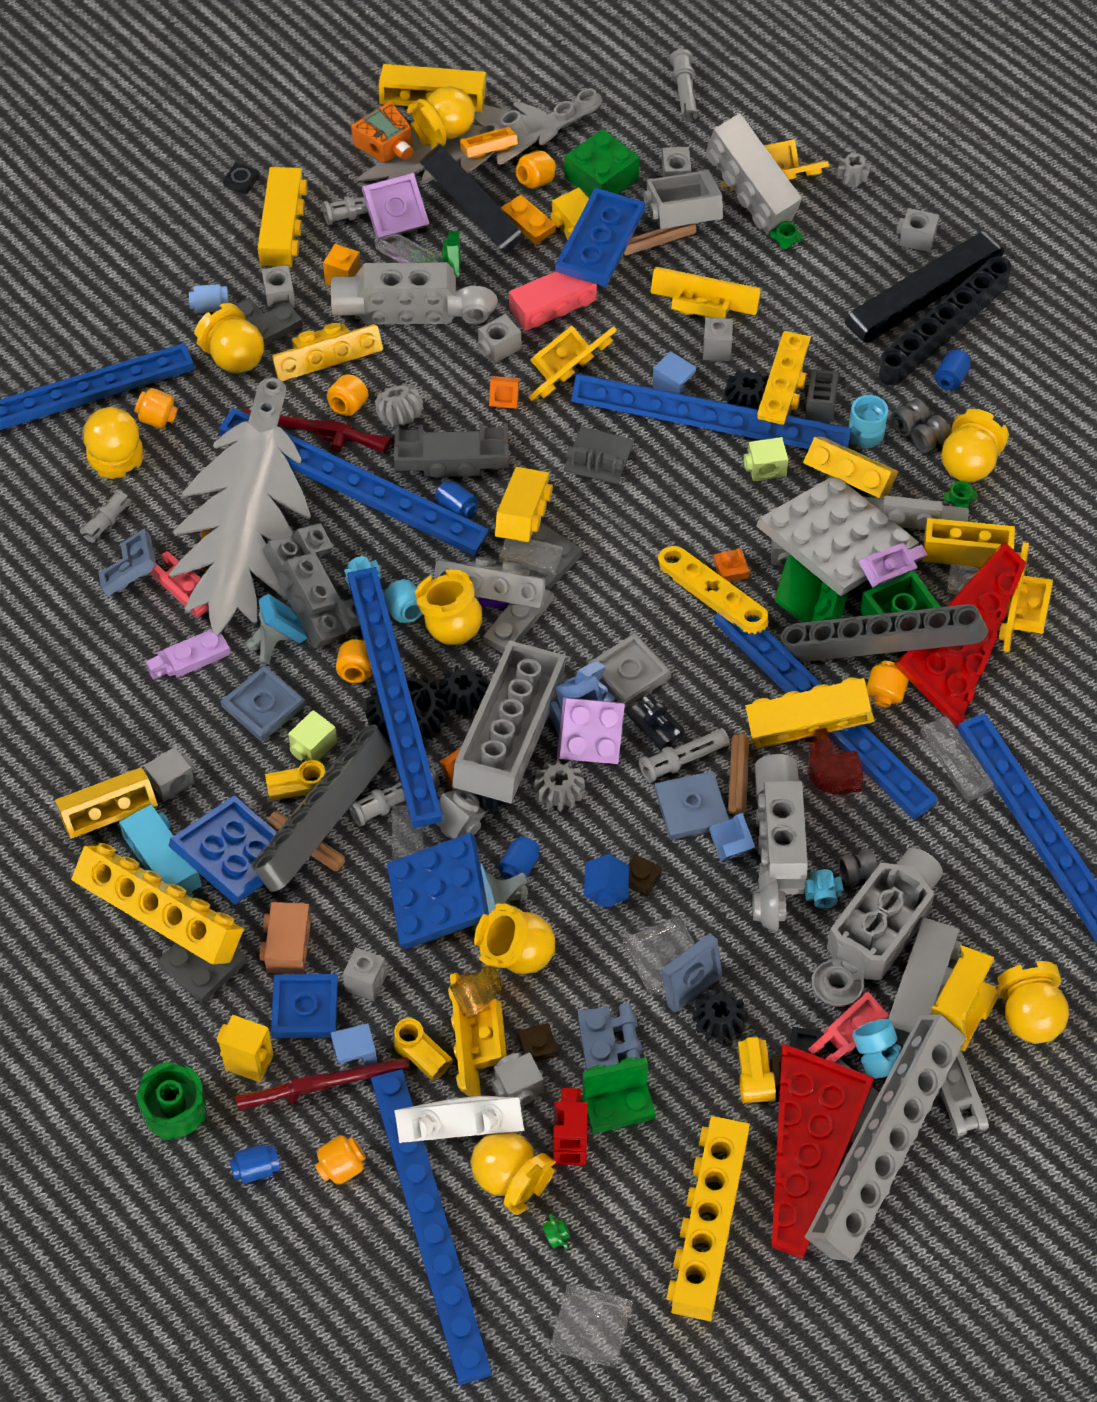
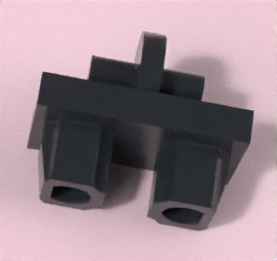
(655, 722)

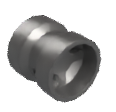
(909, 417)
(930, 434)
(857, 867)

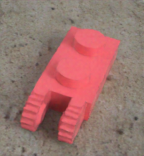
(179, 586)
(840, 1031)

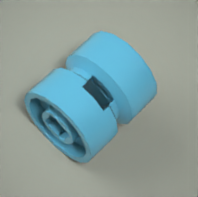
(868, 421)
(878, 1045)

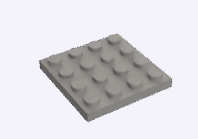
(833, 531)

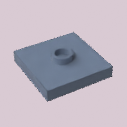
(263, 703)
(690, 804)
(692, 972)

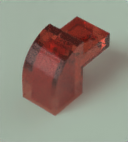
(833, 772)

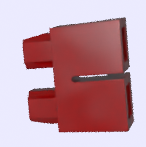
(570, 1128)

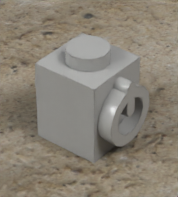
(460, 813)
(518, 1077)

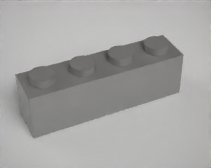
(924, 975)

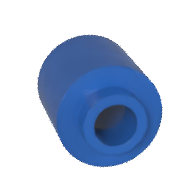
(953, 370)
(456, 499)
(519, 858)
(254, 1163)

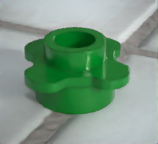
(786, 234)
(962, 489)
(556, 1232)

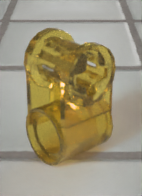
(476, 990)

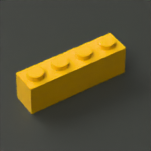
(410, 83)
(281, 217)
(799, 714)

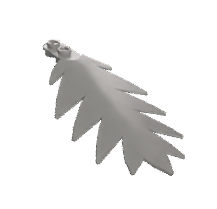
(528, 128)
(243, 511)

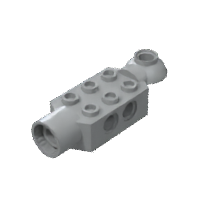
(409, 295)
(780, 838)
(877, 926)

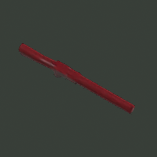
(337, 430)
(315, 1083)

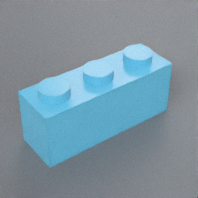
(149, 839)

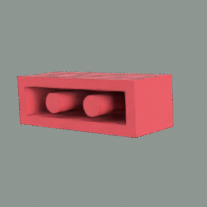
(549, 298)

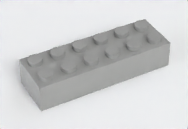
(509, 722)

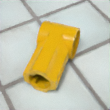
(294, 781)
(422, 1050)
(755, 1080)

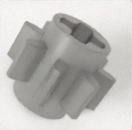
(853, 170)

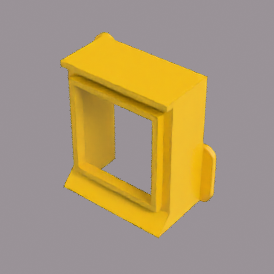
(965, 995)

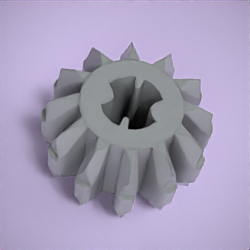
(399, 405)
(558, 785)

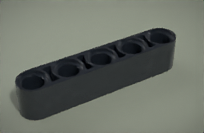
(472, 199)

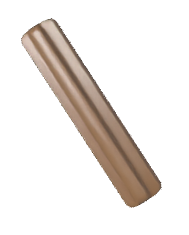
(658, 237)
(738, 774)
(322, 853)

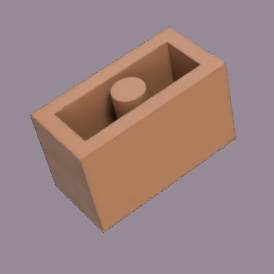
(286, 938)

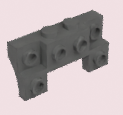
(451, 452)
(309, 587)

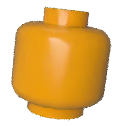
(536, 169)
(347, 395)
(156, 408)
(353, 662)
(886, 684)
(340, 1160)

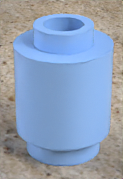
(208, 298)

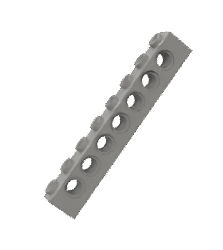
(885, 1137)

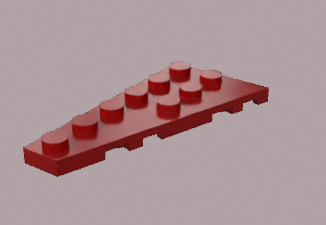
(951, 672)
(815, 1126)

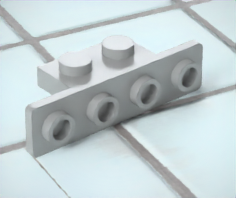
(914, 512)
(499, 582)

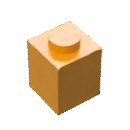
(341, 263)

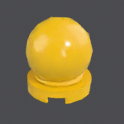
(443, 116)
(230, 339)
(112, 442)
(973, 445)
(450, 607)
(514, 940)
(1034, 1003)
(508, 1168)

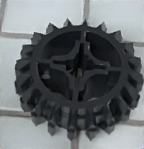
(421, 694)

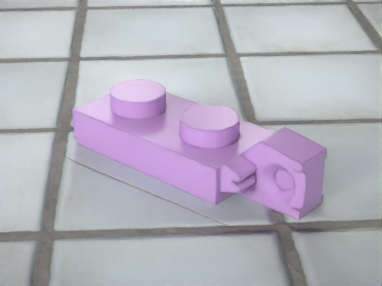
(891, 563)
(189, 655)

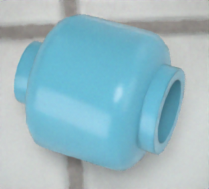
(402, 601)

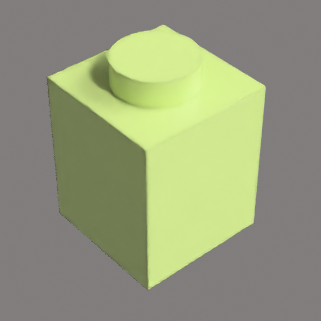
(312, 737)

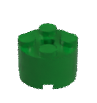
(175, 1117)

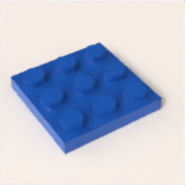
(224, 847)
(437, 891)

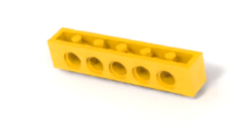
(114, 880)
(699, 1299)

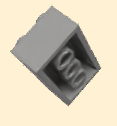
(752, 174)

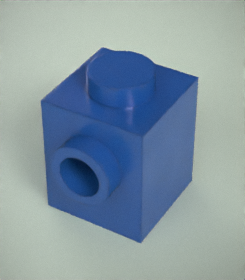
(606, 880)

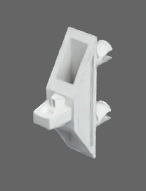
(459, 1118)

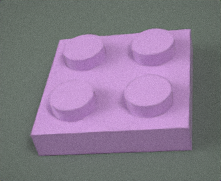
(395, 206)
(590, 730)

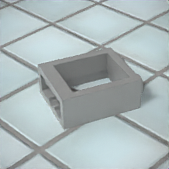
(684, 199)

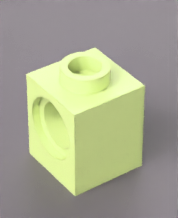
(766, 459)

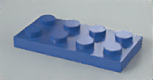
(600, 237)

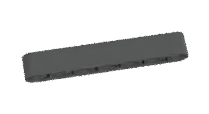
(885, 633)
(322, 808)

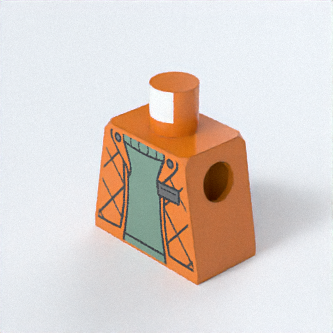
(384, 134)

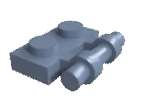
(598, 1038)

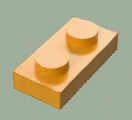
(496, 140)
(529, 219)

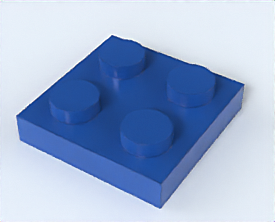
(304, 1005)

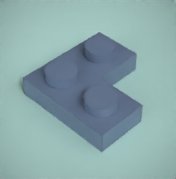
(136, 562)

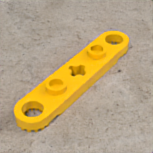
(727, 601)

